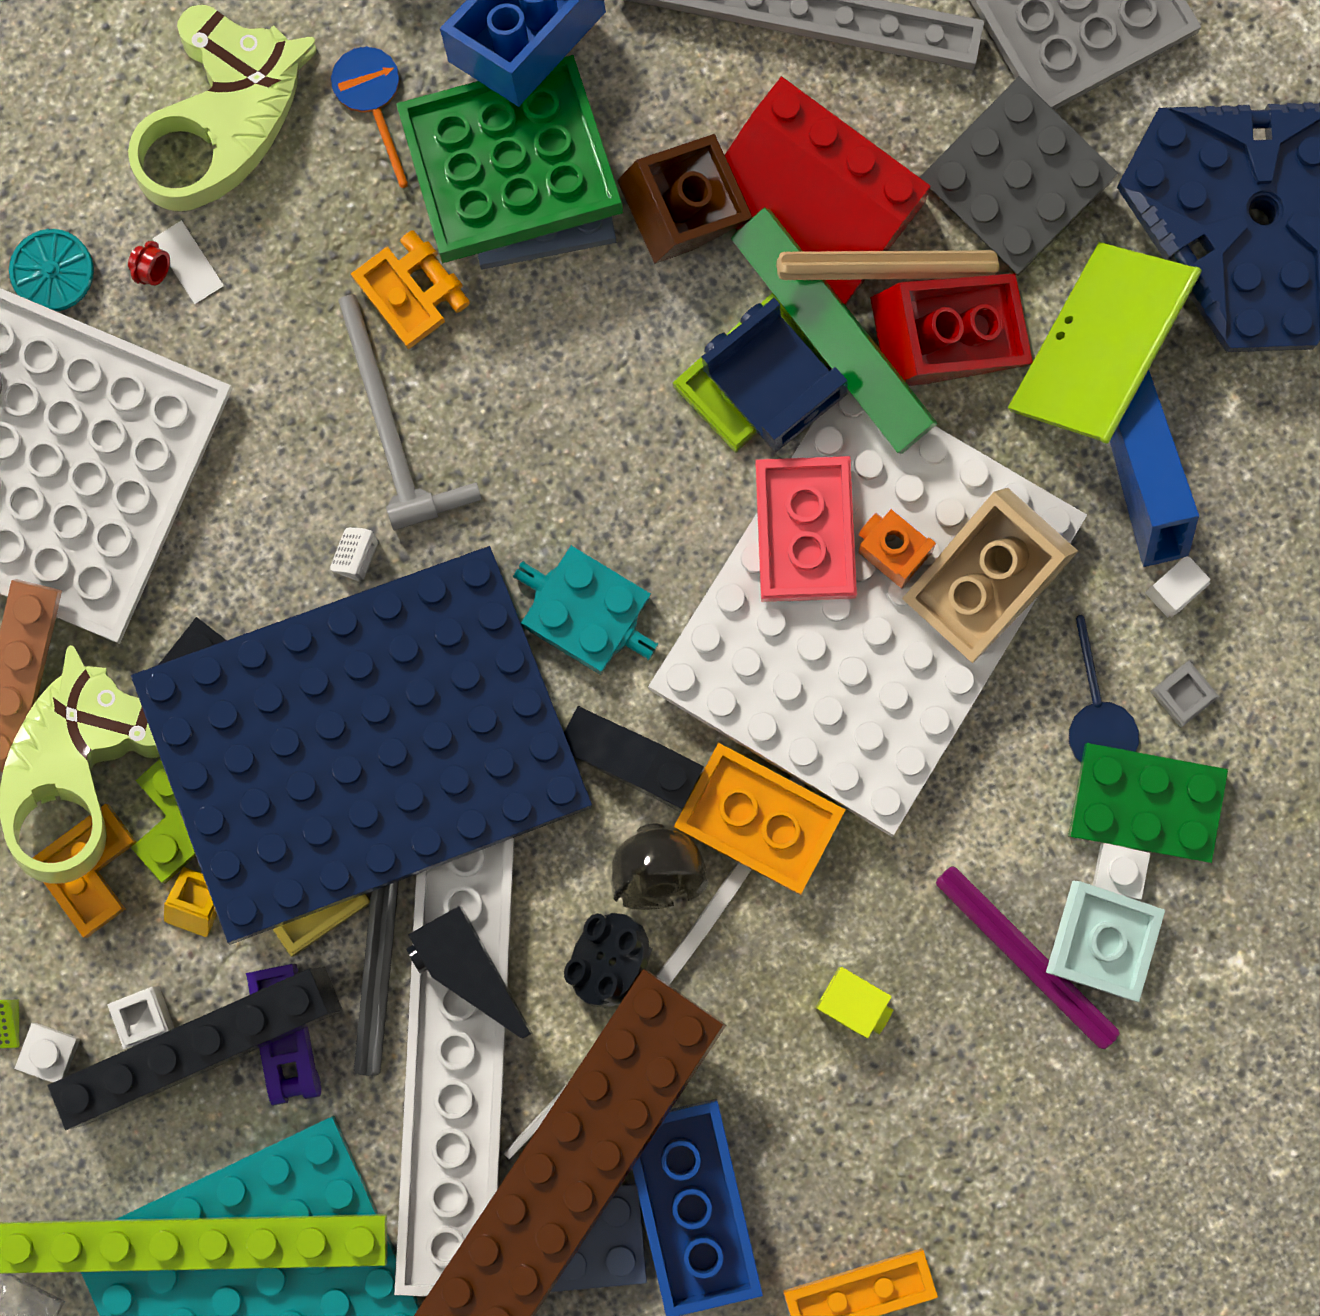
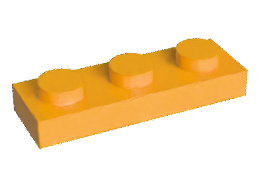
(866, 1289)

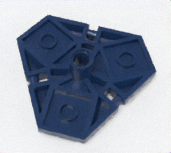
(1196, 184)

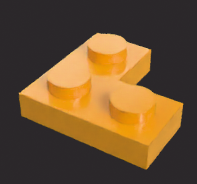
(88, 899)

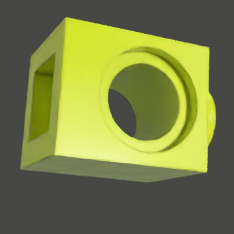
(855, 1003)

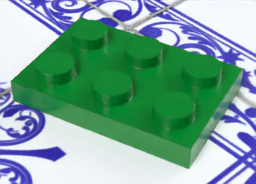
(1148, 802)

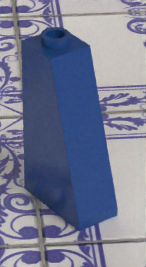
(1153, 480)

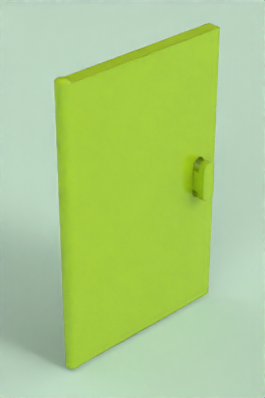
(1100, 359)

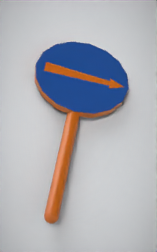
(366, 82)

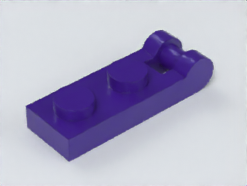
(286, 1050)

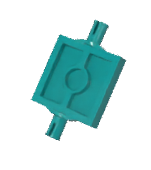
(585, 610)

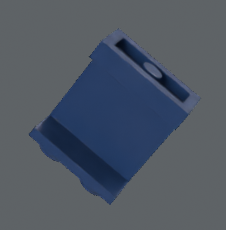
(772, 375)

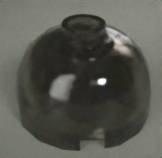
(655, 867)

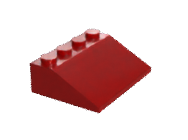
(822, 179)

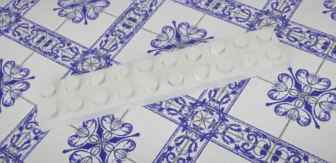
(452, 1077)

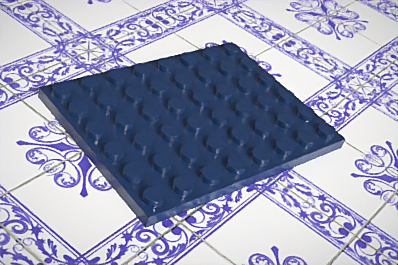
(360, 744)

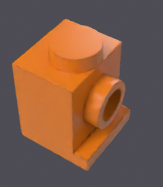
(894, 563)

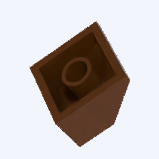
(683, 197)

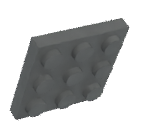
(1019, 176)

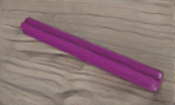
(1027, 957)

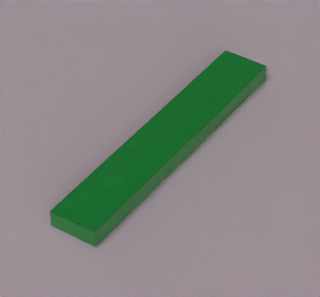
(836, 335)

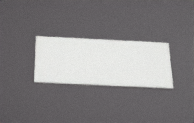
(188, 262)

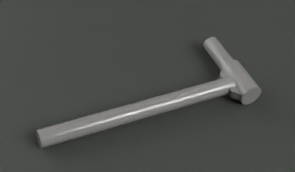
(410, 504)

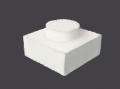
(1121, 870)
(47, 1053)

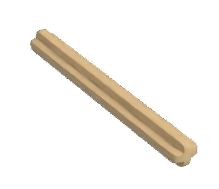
(886, 264)

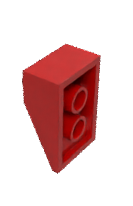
(952, 327)

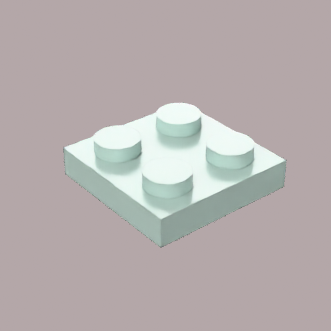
(1105, 941)

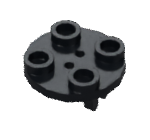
(602, 944)

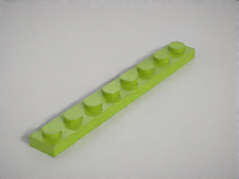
(193, 1243)

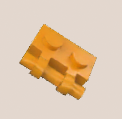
(400, 299)

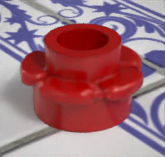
(149, 264)

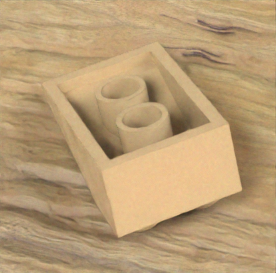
(989, 573)

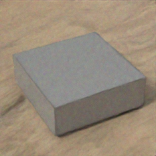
(1184, 694)

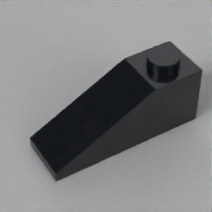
(632, 758)
(461, 963)

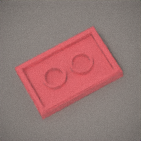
(805, 529)

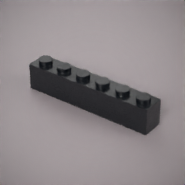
(195, 1047)

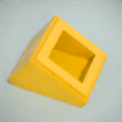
(190, 904)

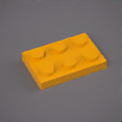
(759, 818)

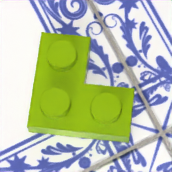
(167, 844)

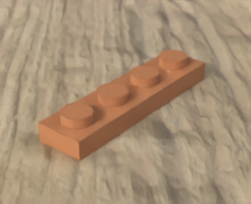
(23, 654)

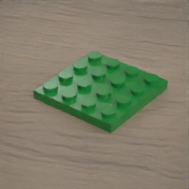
(506, 169)

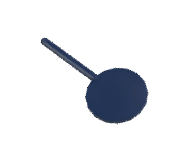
(1102, 721)

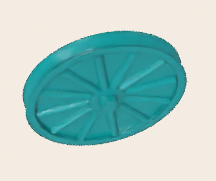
(51, 269)

